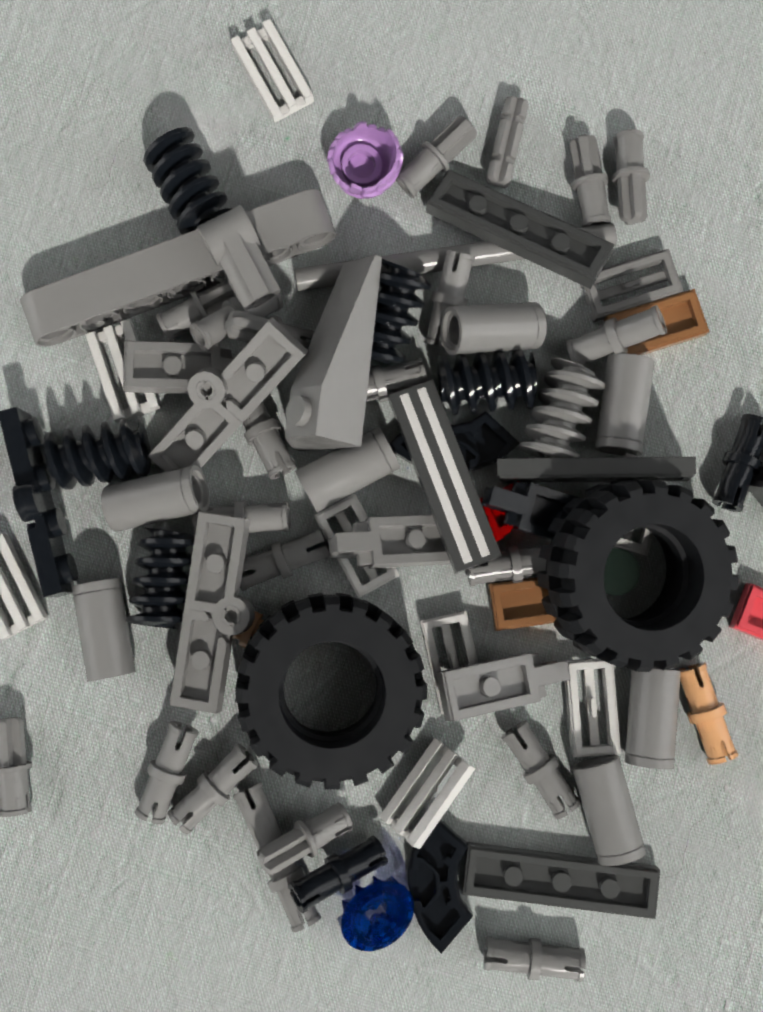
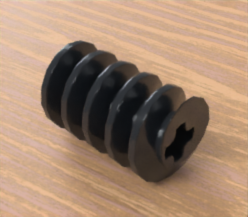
(184, 179)
(392, 309)
(487, 380)
(98, 456)
(163, 578)

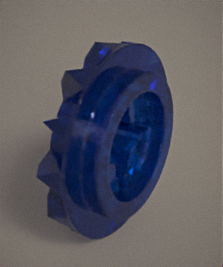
(381, 928)

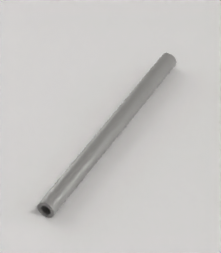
(431, 259)

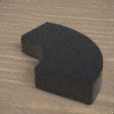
(479, 440)
(435, 887)

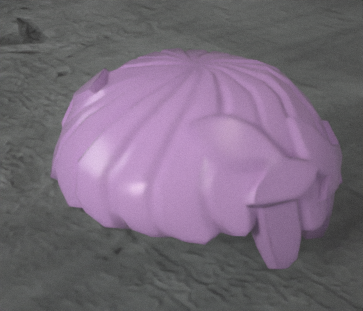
(365, 160)

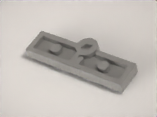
(228, 397)
(211, 612)

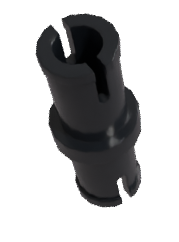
(741, 464)
(337, 874)

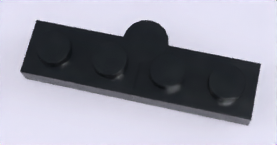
(35, 502)

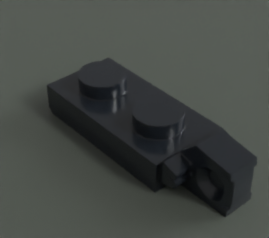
(528, 507)

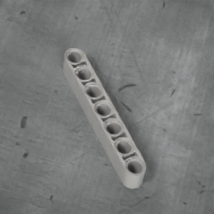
(167, 272)

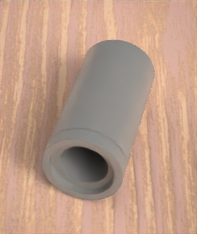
(493, 327)
(624, 404)
(347, 470)
(155, 498)
(103, 629)
(653, 718)
(609, 810)

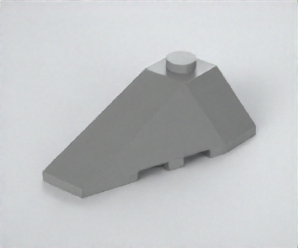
(333, 379)

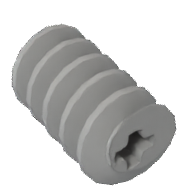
(562, 410)

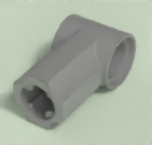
(235, 247)

